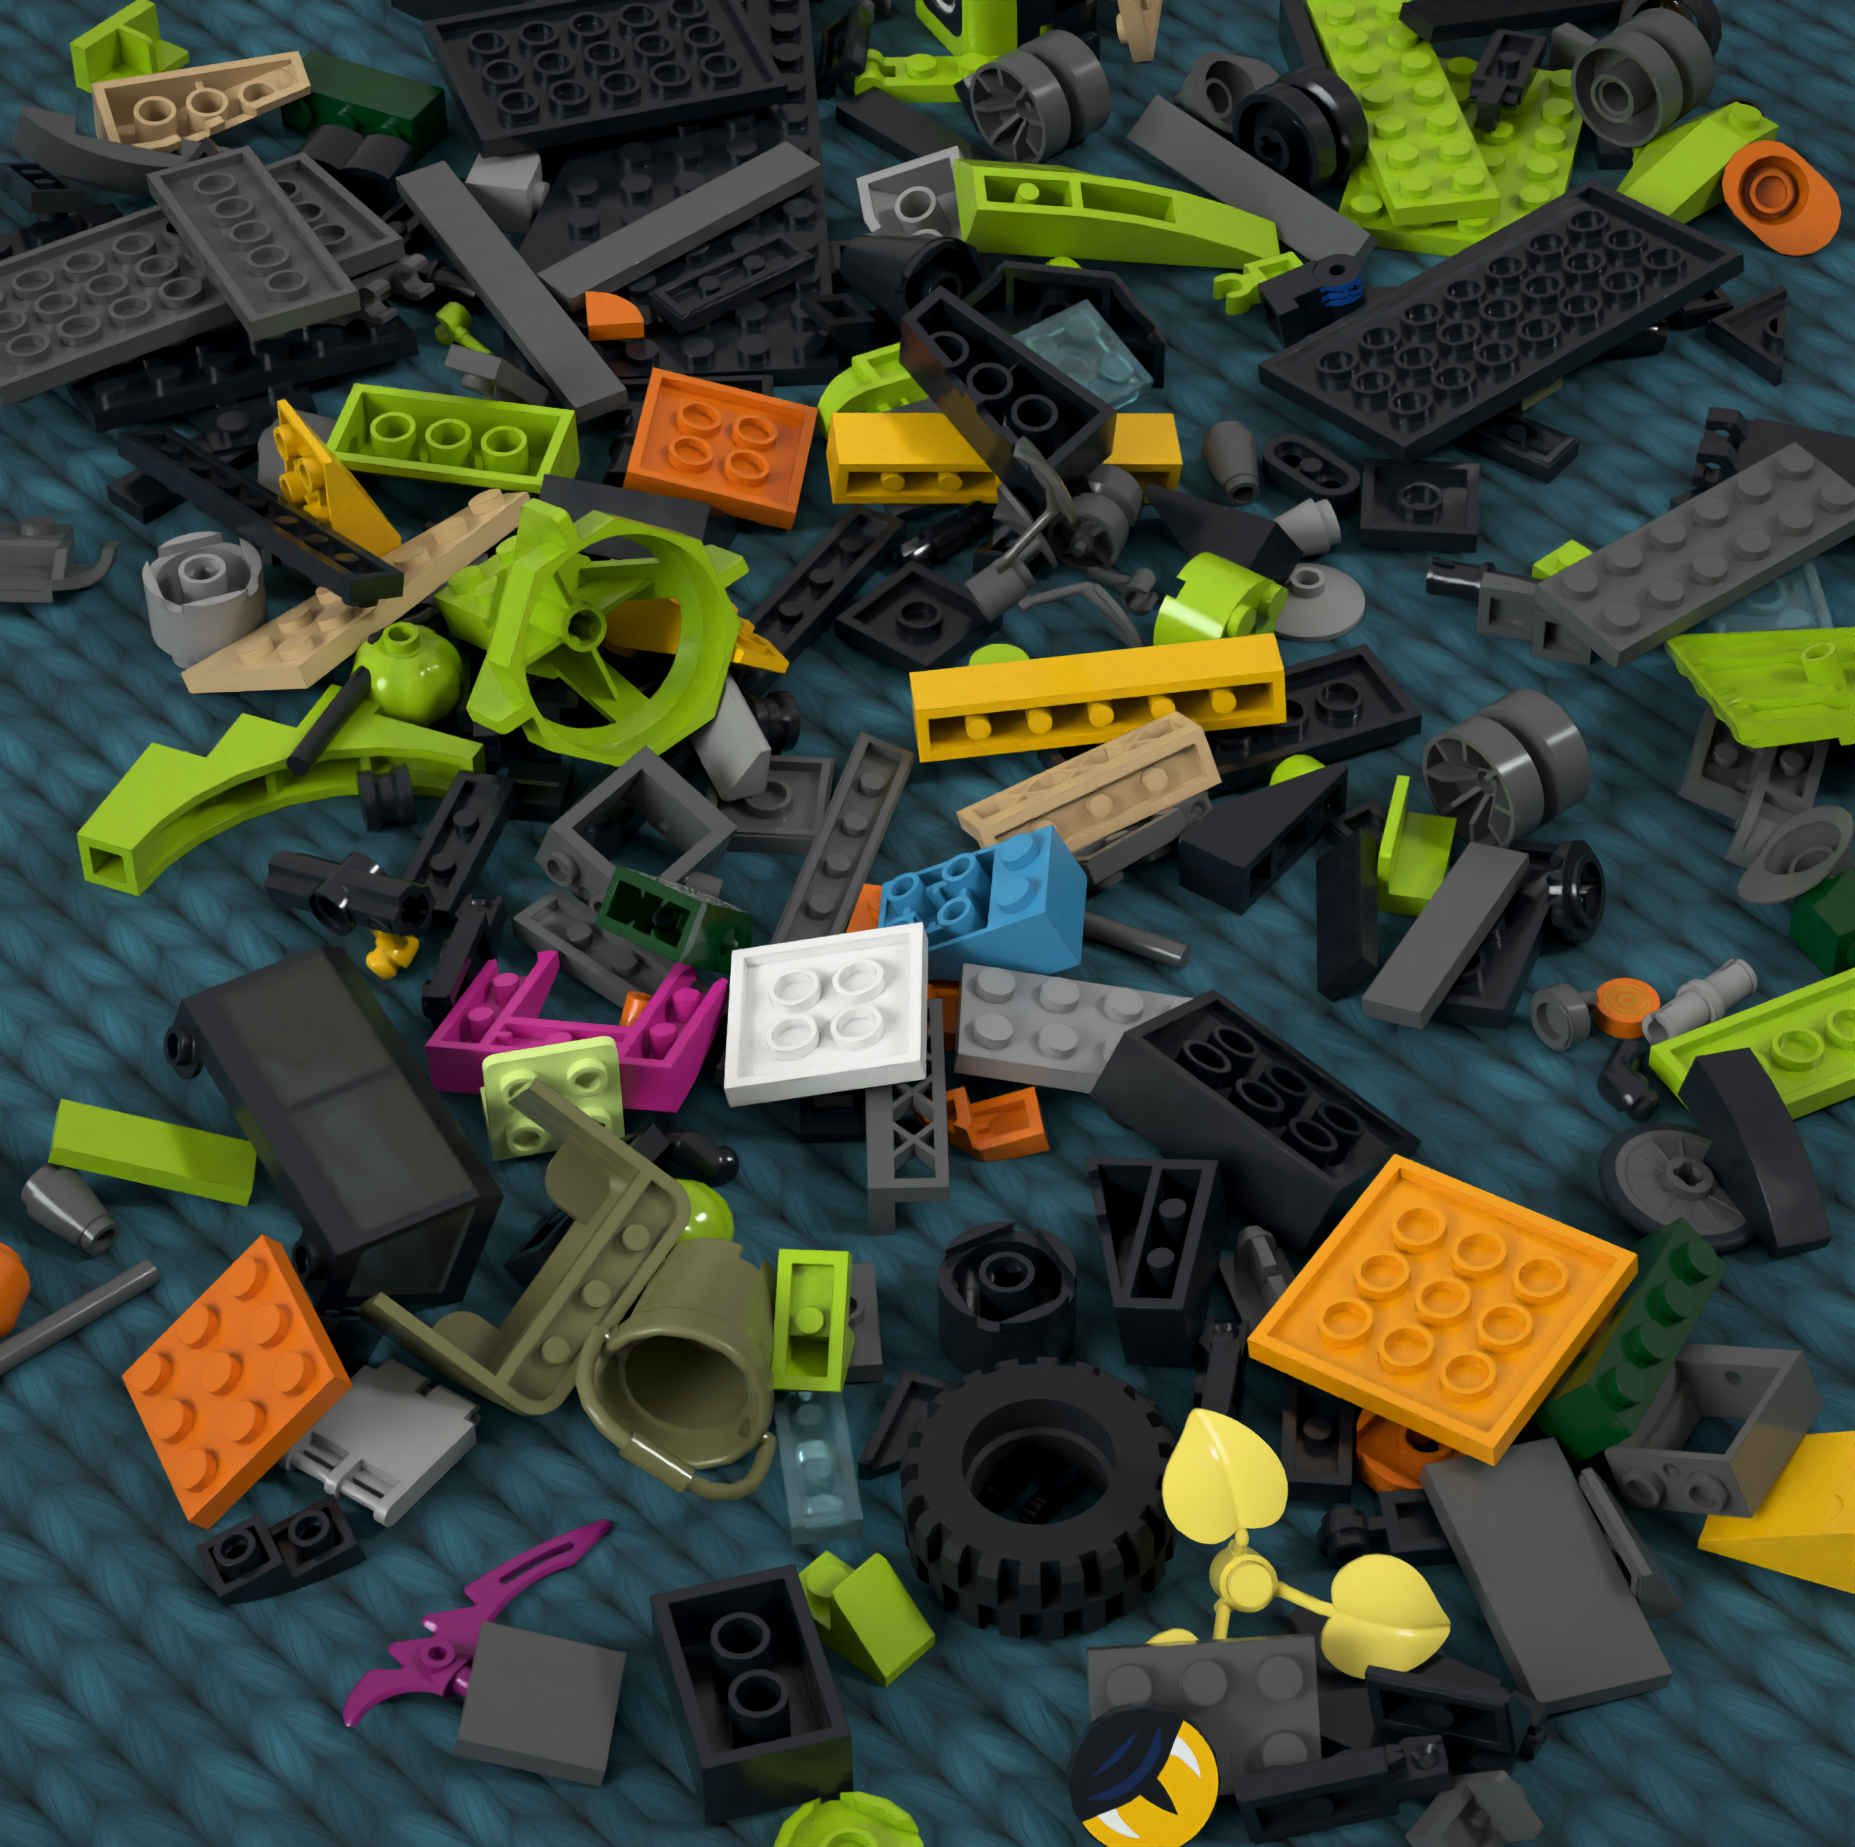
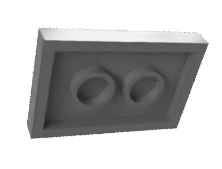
(1244, 1693)

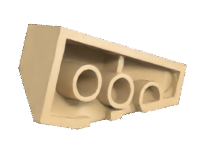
(195, 101)

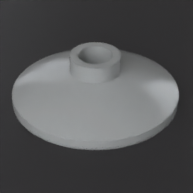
(1319, 605)

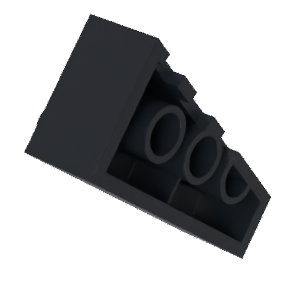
(1004, 390)

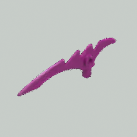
(445, 1660)

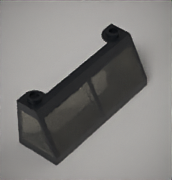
(344, 1129)

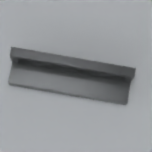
(883, 1133)

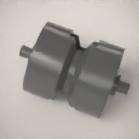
(1107, 511)

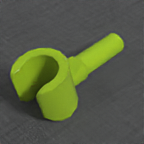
(454, 327)

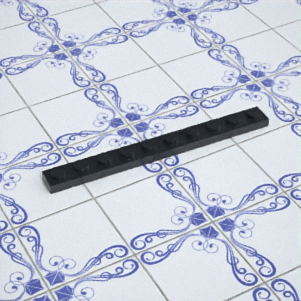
(790, 622)

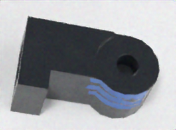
(1311, 296)

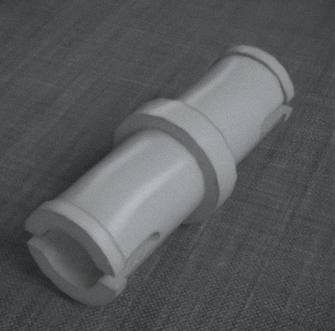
(1701, 1002)

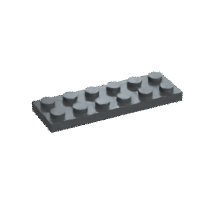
(253, 243)
(1701, 555)

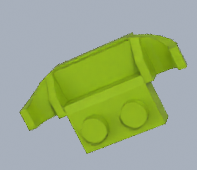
(870, 385)

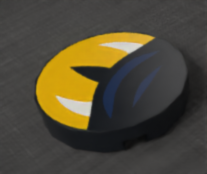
(1143, 1777)

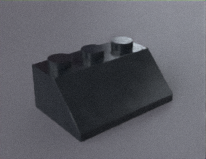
(680, 515)

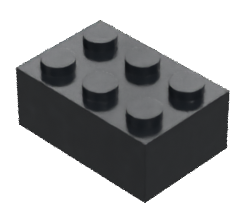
(751, 1694)

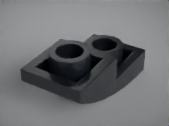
(264, 1562)

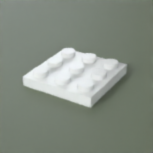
(827, 1015)

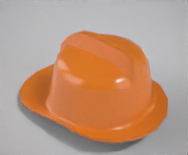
(1781, 198)

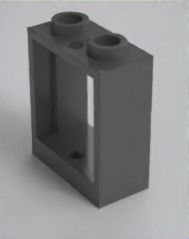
(659, 798)
(1772, 1394)

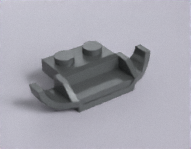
(41, 563)
(1751, 784)

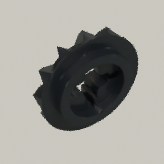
(1576, 890)

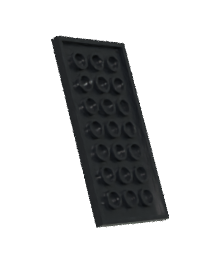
(1499, 320)

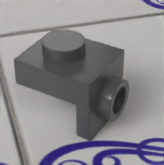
(1477, 1812)

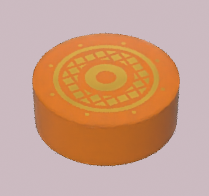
(1623, 1007)

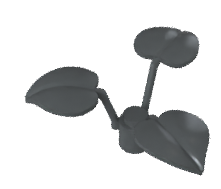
(1008, 579)

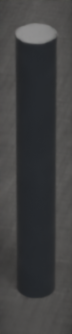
(330, 722)

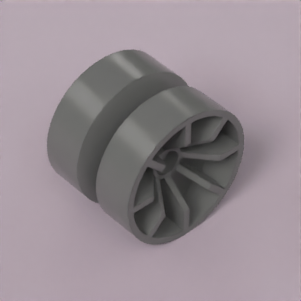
(1643, 77)
(1040, 97)
(1507, 768)

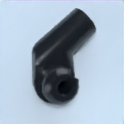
(700, 1156)

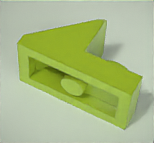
(812, 1321)
(866, 1615)

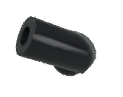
(1622, 1083)

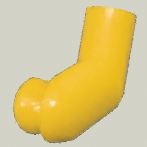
(391, 954)

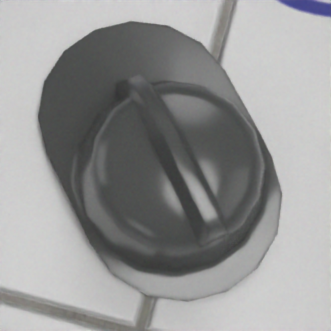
(1218, 85)
(1800, 856)

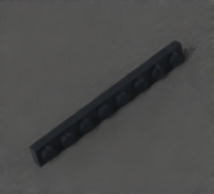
(262, 517)

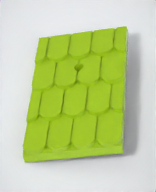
(1774, 683)

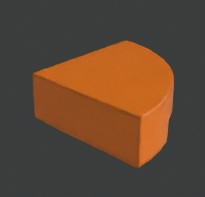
(612, 317)

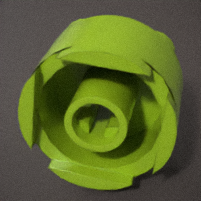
(1219, 603)

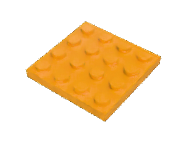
(1443, 1308)

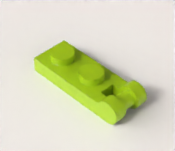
(918, 77)

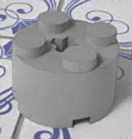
(203, 595)

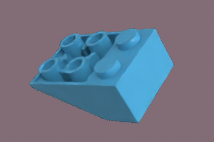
(996, 907)

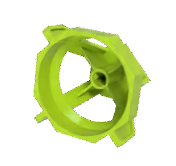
(545, 615)

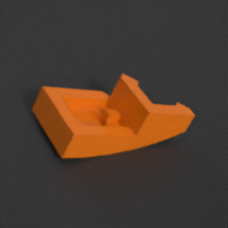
(995, 1127)

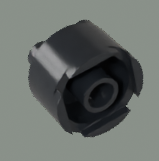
(1006, 1297)

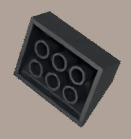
(1231, 1091)

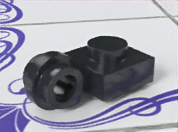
(1402, 1525)

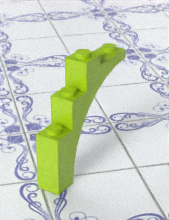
(182, 799)

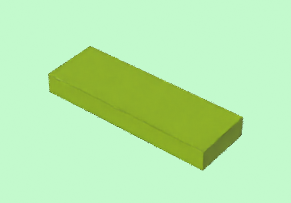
(153, 1152)

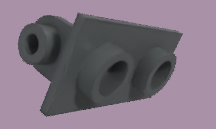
(1255, 1274)

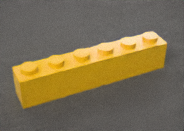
(929, 461)
(1095, 696)

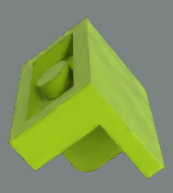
(124, 48)

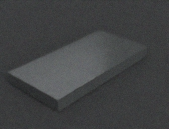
(1545, 1577)

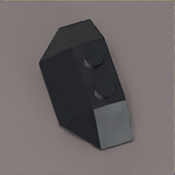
(1028, 293)

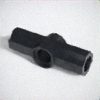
(350, 894)

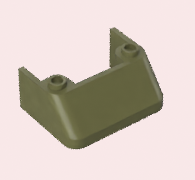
(622, 1231)

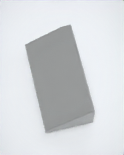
(733, 747)

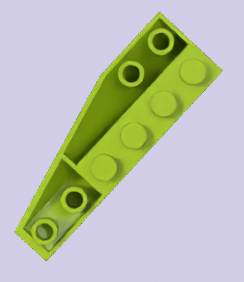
(1101, 218)

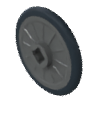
(1659, 1175)

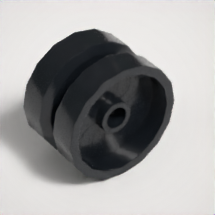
(1303, 127)

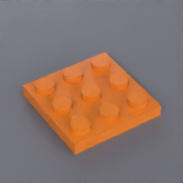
(722, 448)
(236, 1382)

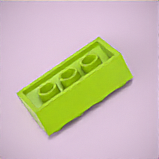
(454, 439)

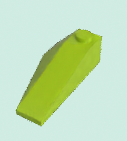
(1685, 165)

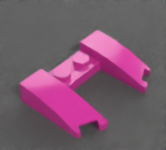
(655, 1055)

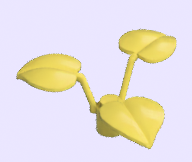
(1233, 1481)

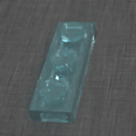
(817, 1467)

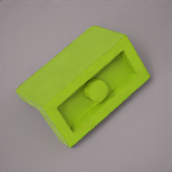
(1412, 855)

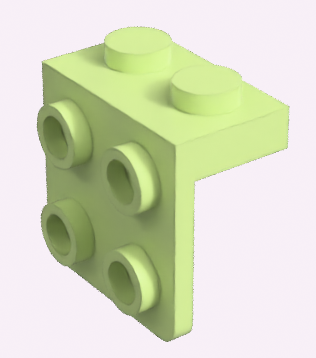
(578, 1070)

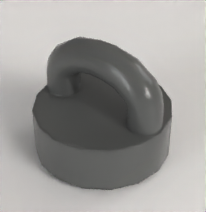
(1562, 1015)

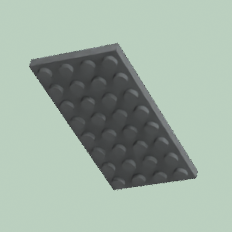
(140, 288)

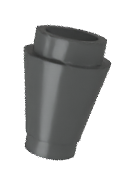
(1232, 459)
(68, 1207)

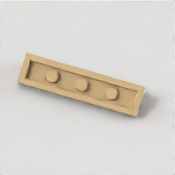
(1102, 787)

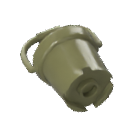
(689, 1370)

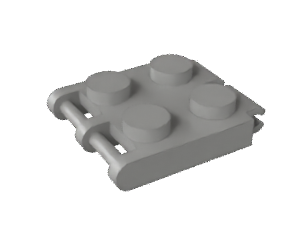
(386, 1440)

